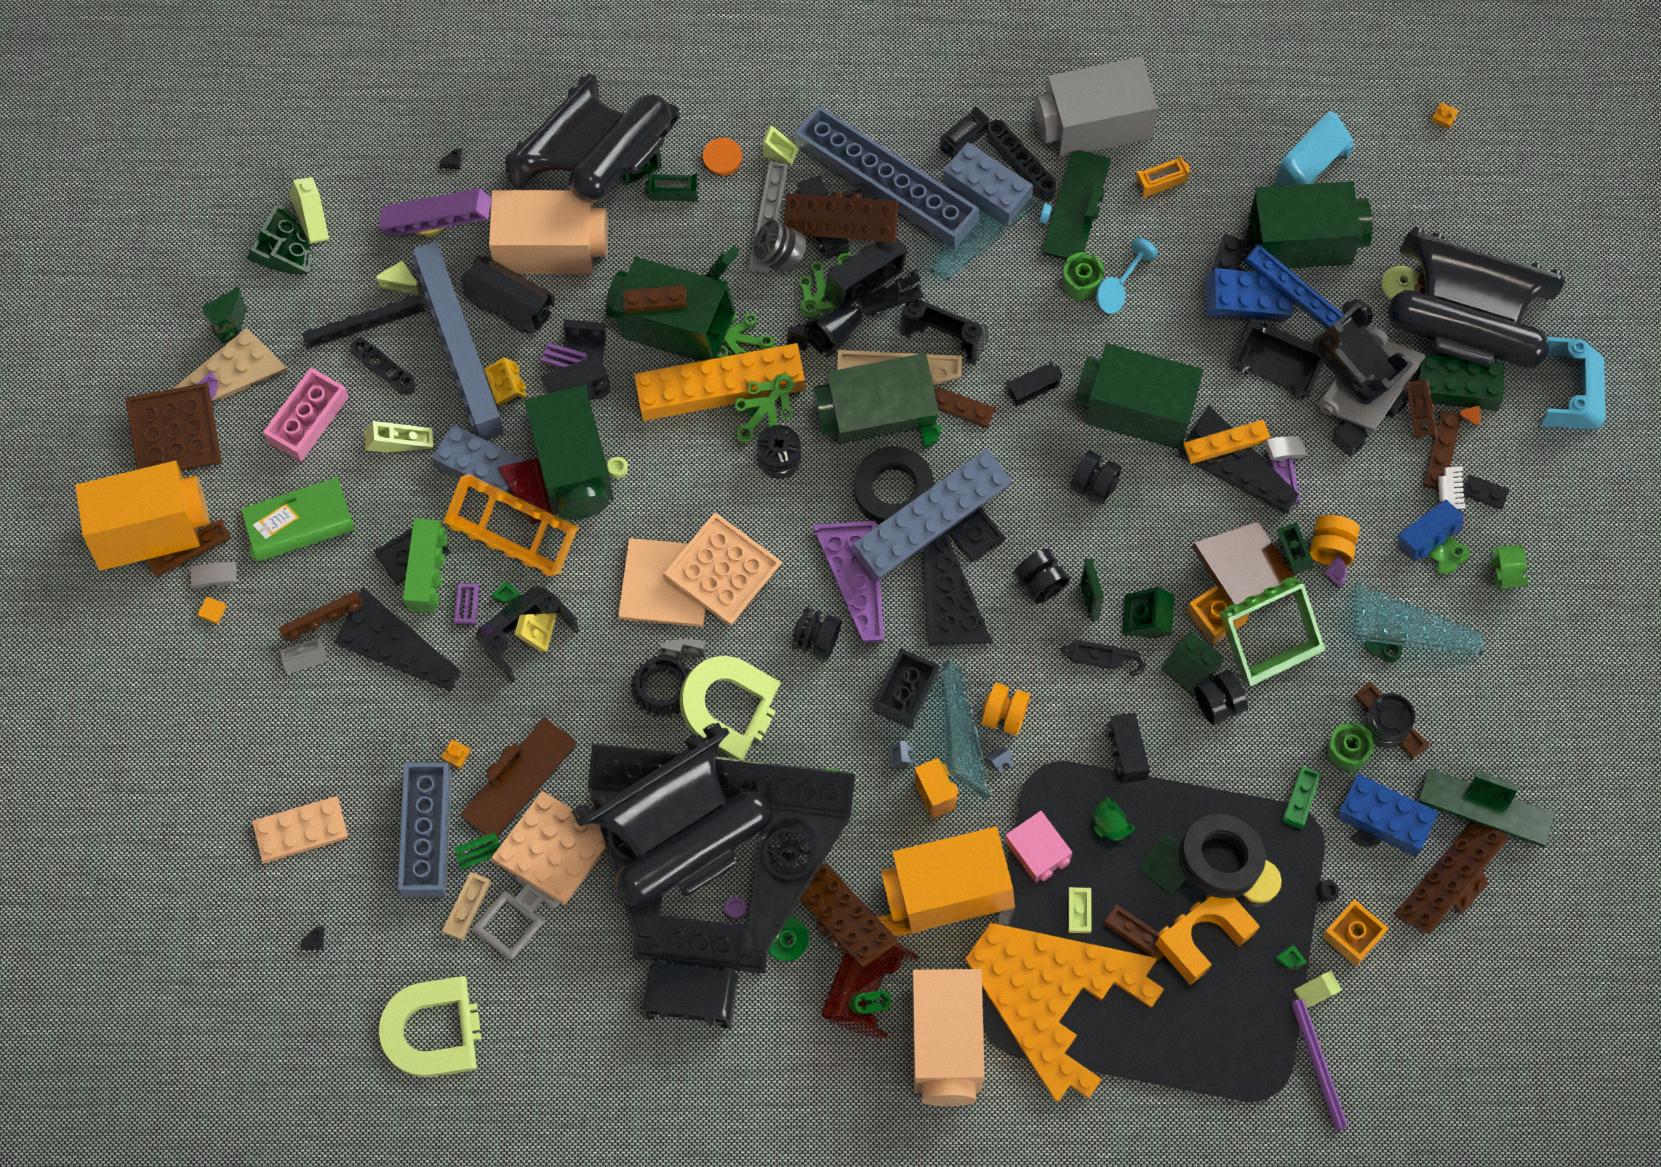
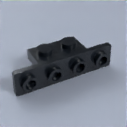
(1232, 251)

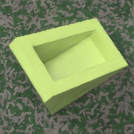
(778, 147)
(398, 279)
(1318, 989)

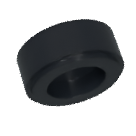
(1327, 890)

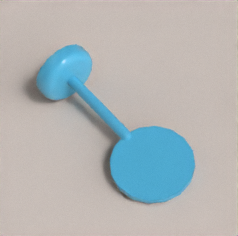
(1111, 291)

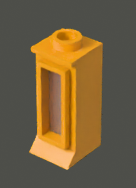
(1163, 176)

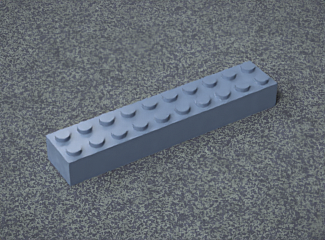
(887, 176)
(457, 342)

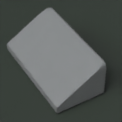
(303, 656)

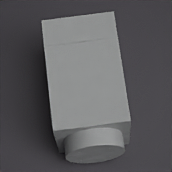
(1097, 107)

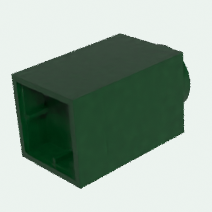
(1311, 223)
(683, 331)
(1139, 395)
(876, 399)
(570, 452)

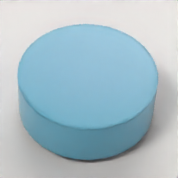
(1045, 213)

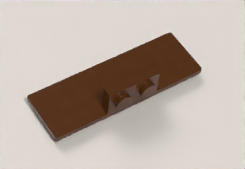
(842, 216)
(518, 777)
(1454, 878)
(846, 918)

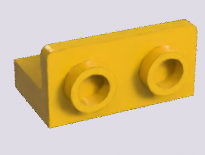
(505, 381)

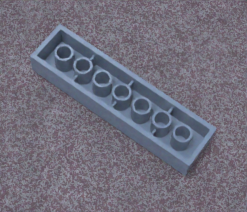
(931, 515)

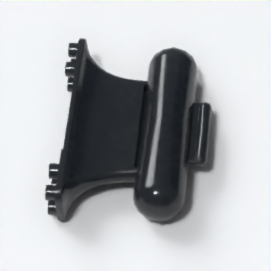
(591, 141)
(1473, 302)
(679, 821)

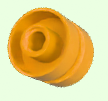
(1334, 538)
(1010, 710)

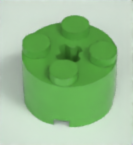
(1082, 276)
(1510, 566)
(1350, 758)

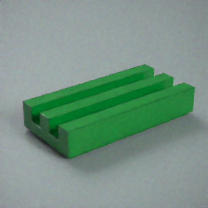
(478, 854)

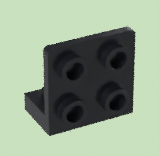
(585, 337)

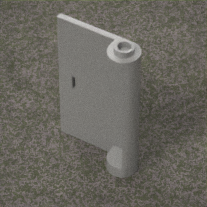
(1341, 403)

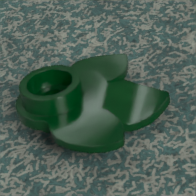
(1381, 649)

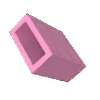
(1038, 847)

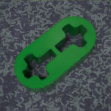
(869, 998)

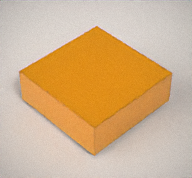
(212, 610)

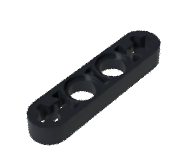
(385, 364)

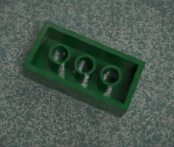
(1463, 382)

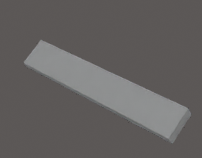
(770, 205)

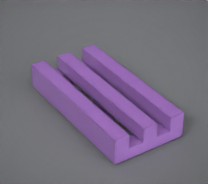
(566, 351)
(465, 621)

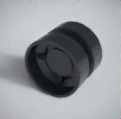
(1091, 475)
(1041, 576)
(1221, 697)
(1390, 720)

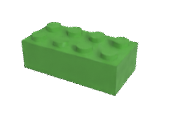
(424, 566)

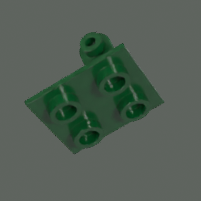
(1164, 866)

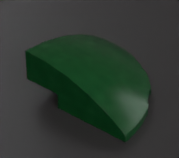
(282, 244)

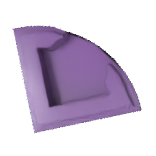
(212, 381)
(1337, 571)

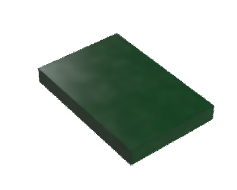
(1091, 589)

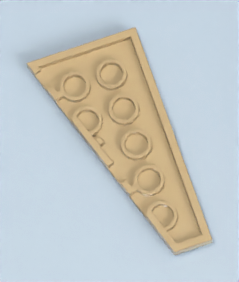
(237, 366)
(942, 367)

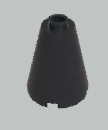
(832, 329)

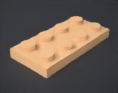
(300, 829)

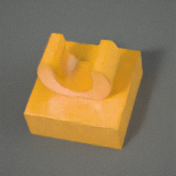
(1445, 115)
(456, 754)

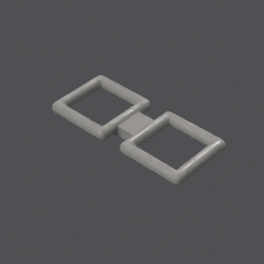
(526, 902)

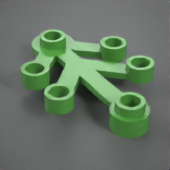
(815, 302)
(733, 337)
(766, 404)

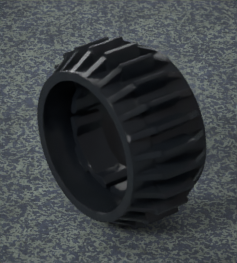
(641, 677)

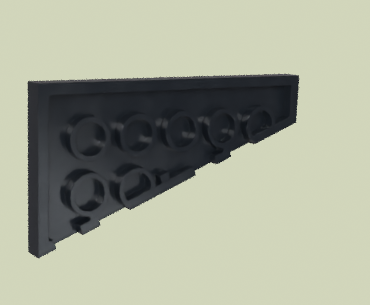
(1242, 467)
(949, 600)
(386, 639)

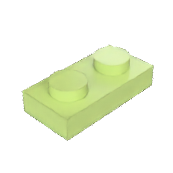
(1079, 910)

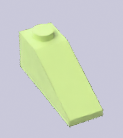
(309, 209)
(397, 437)

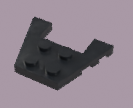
(891, 296)

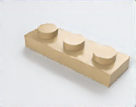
(466, 906)

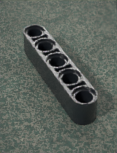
(1017, 152)

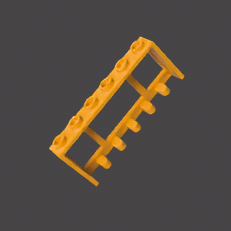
(494, 541)

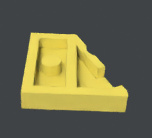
(536, 629)

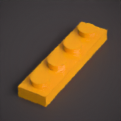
(1226, 441)

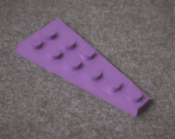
(855, 584)

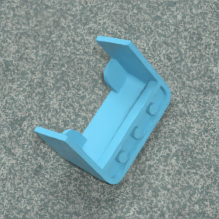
(1315, 152)
(1584, 410)

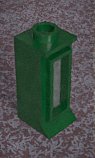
(672, 187)

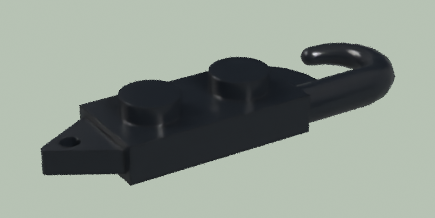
(1102, 655)

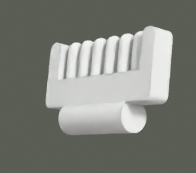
(1446, 486)

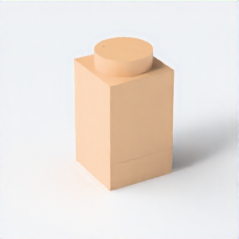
(546, 232)
(947, 1035)

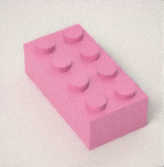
(305, 414)

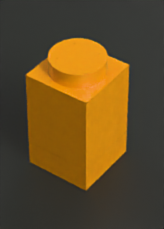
(141, 514)
(949, 880)

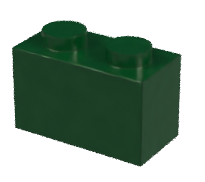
(1295, 548)

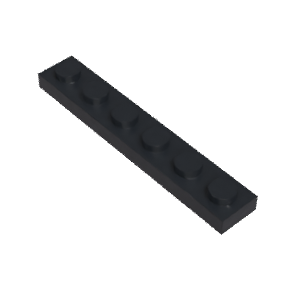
(363, 322)

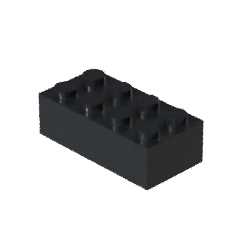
(864, 272)

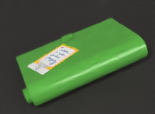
(297, 519)

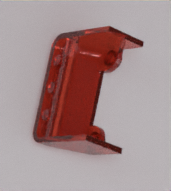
(853, 980)

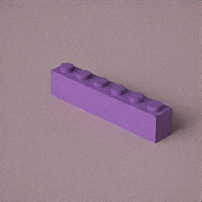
(435, 212)

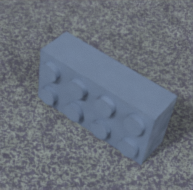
(987, 183)
(468, 454)

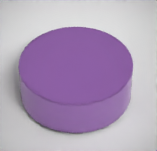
(735, 908)

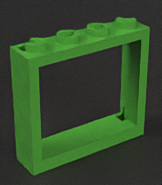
(1287, 658)

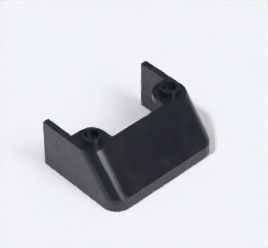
(493, 634)

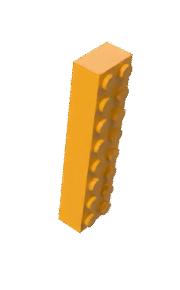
(715, 381)

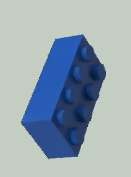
(1245, 296)
(1387, 815)

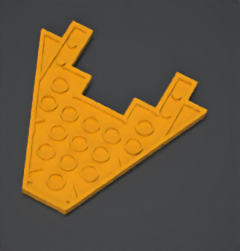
(1037, 979)

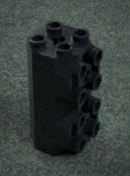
(507, 294)

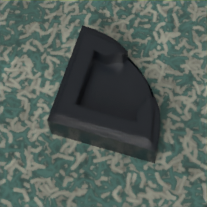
(452, 160)
(1365, 839)
(314, 940)

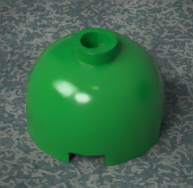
(1111, 821)

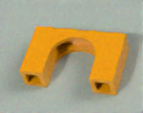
(1177, 941)

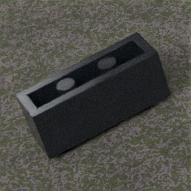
(1128, 748)

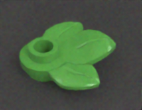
(1446, 555)

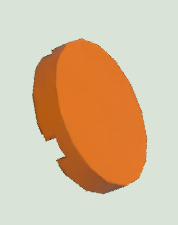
(722, 156)

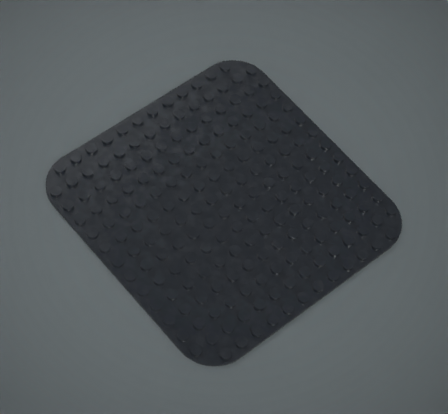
(1236, 1023)

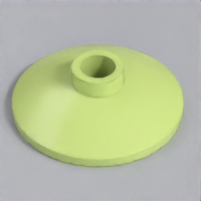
(1391, 280)

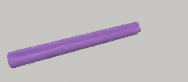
(1319, 1064)

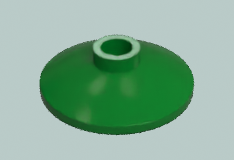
(789, 952)

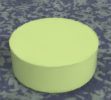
(617, 467)

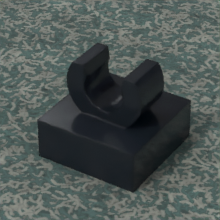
(799, 336)

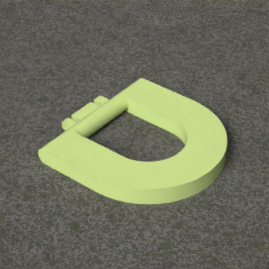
(744, 676)
(423, 996)

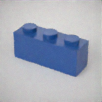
(1430, 530)

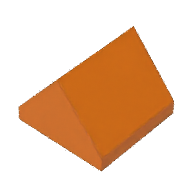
(1472, 414)

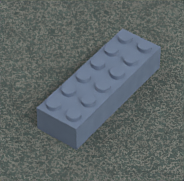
(424, 830)

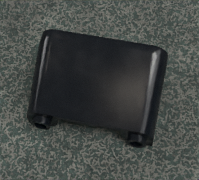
(920, 314)
(1358, 357)
(1278, 358)
(690, 993)

